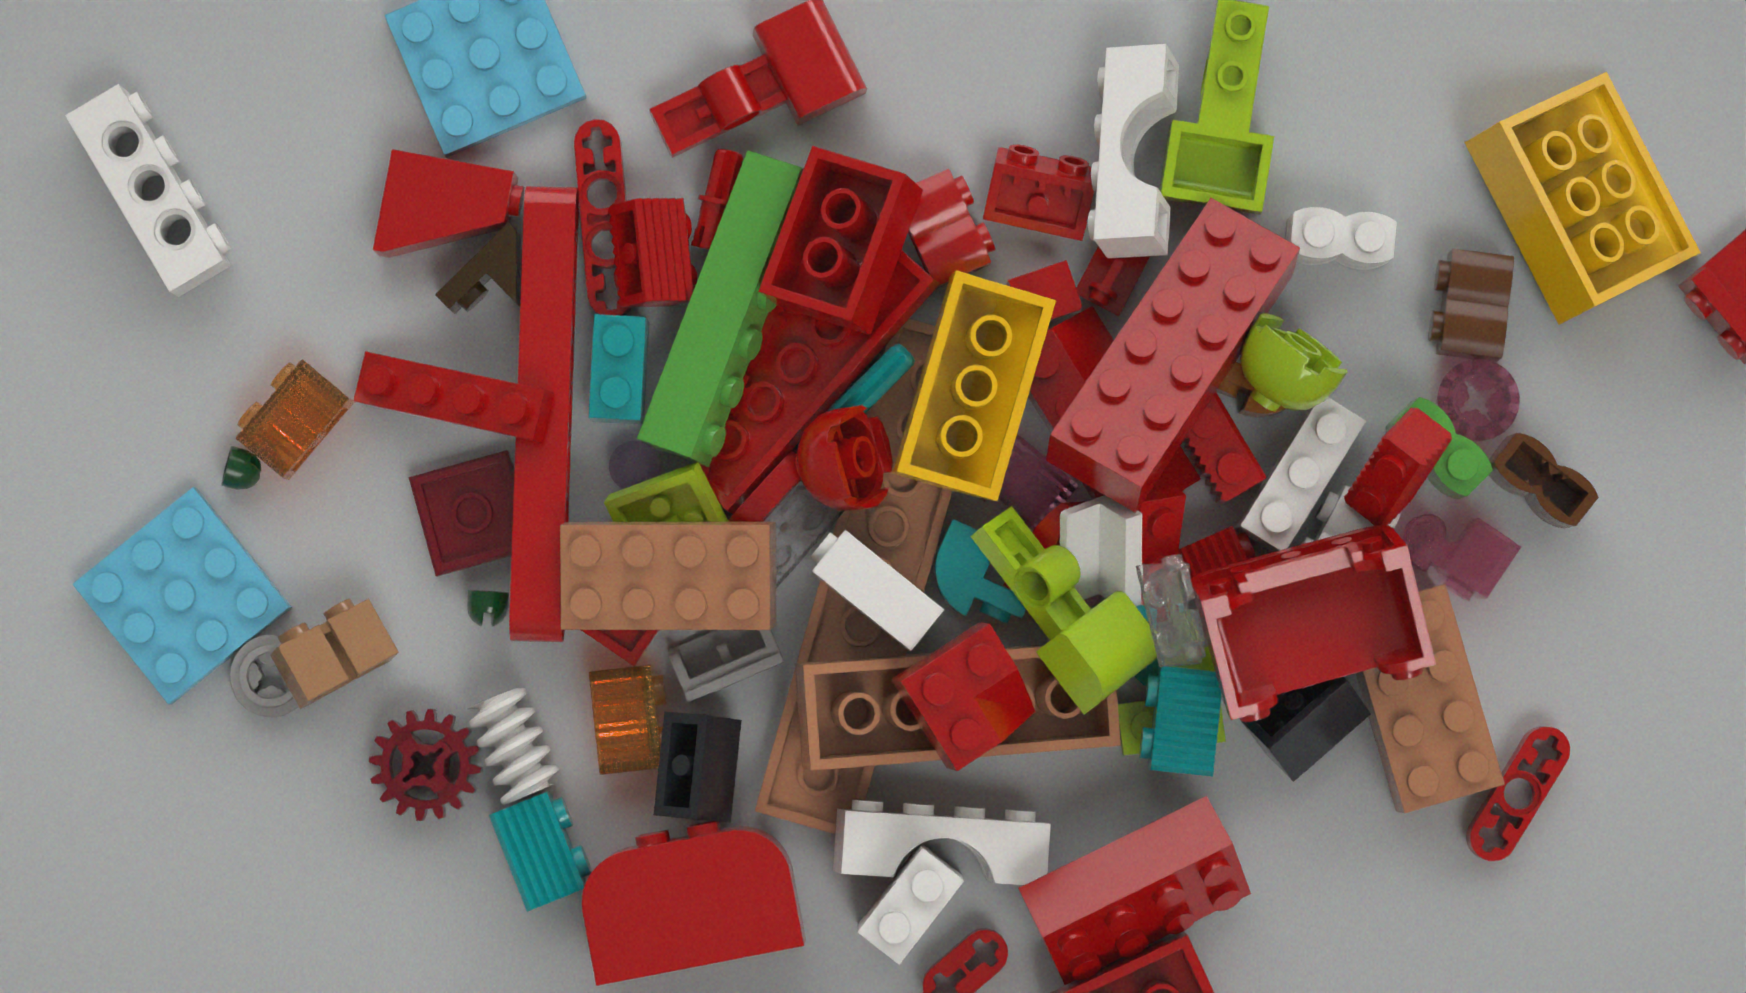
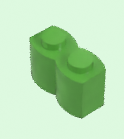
(1463, 461)

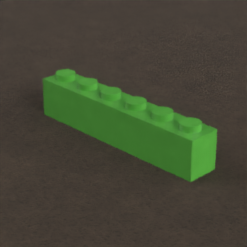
(722, 317)

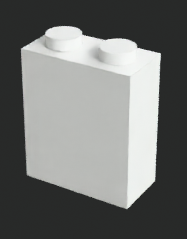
(875, 588)
(910, 903)

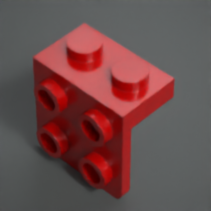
(1719, 295)

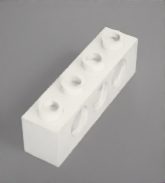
(99, 127)

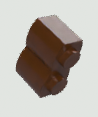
(1473, 304)
(1551, 490)

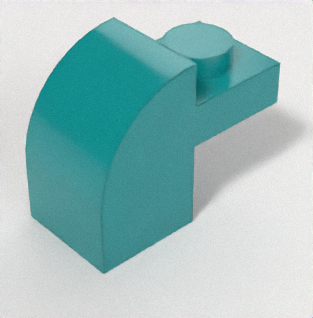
(960, 576)

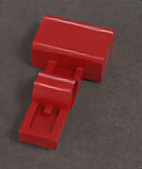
(799, 66)

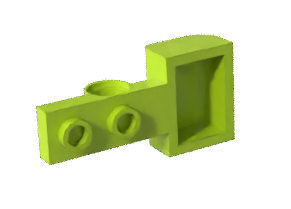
(1218, 152)
(1088, 648)

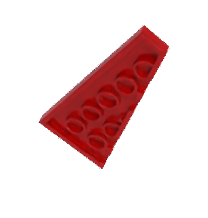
(798, 377)

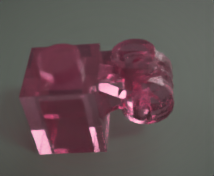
(1470, 563)

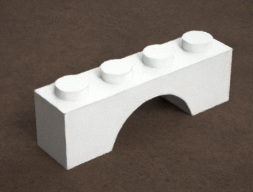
(1136, 92)
(877, 841)

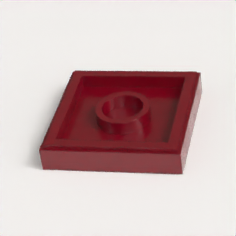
(467, 512)

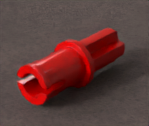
(719, 188)

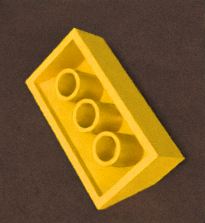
(974, 386)

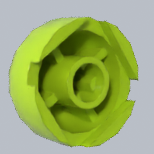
(1288, 366)

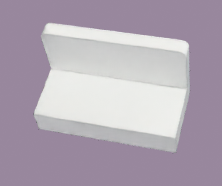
(1106, 545)

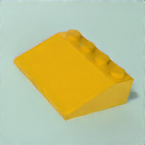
(1582, 197)

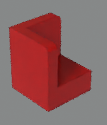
(1054, 283)

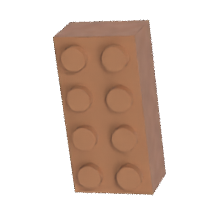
(668, 575)
(1432, 724)

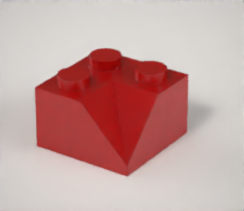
(966, 695)

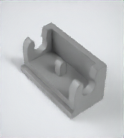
(723, 660)

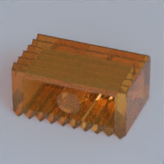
(293, 418)
(627, 718)

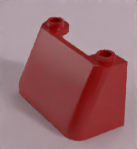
(1312, 617)

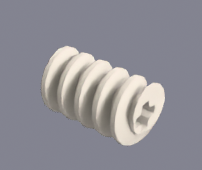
(513, 745)

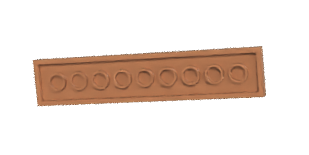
(905, 536)

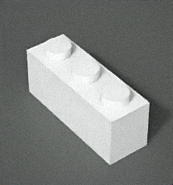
(1300, 475)

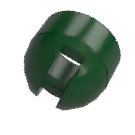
(241, 469)
(488, 602)

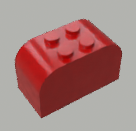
(690, 902)

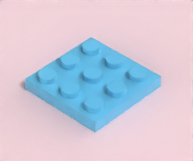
(484, 66)
(182, 595)

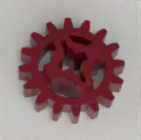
(410, 746)

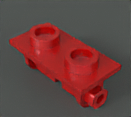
(1110, 280)

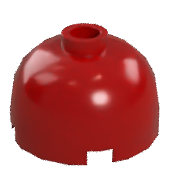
(845, 459)

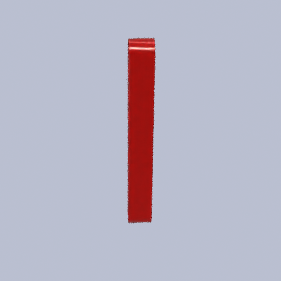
(548, 364)

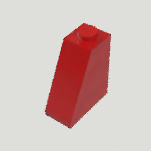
(442, 202)

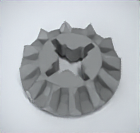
(247, 675)

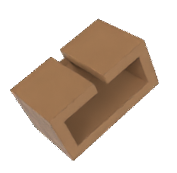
(334, 652)

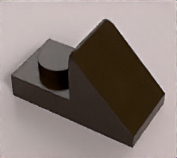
(496, 261)

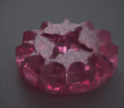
(1501, 406)

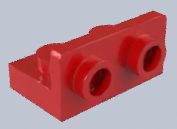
(1040, 192)

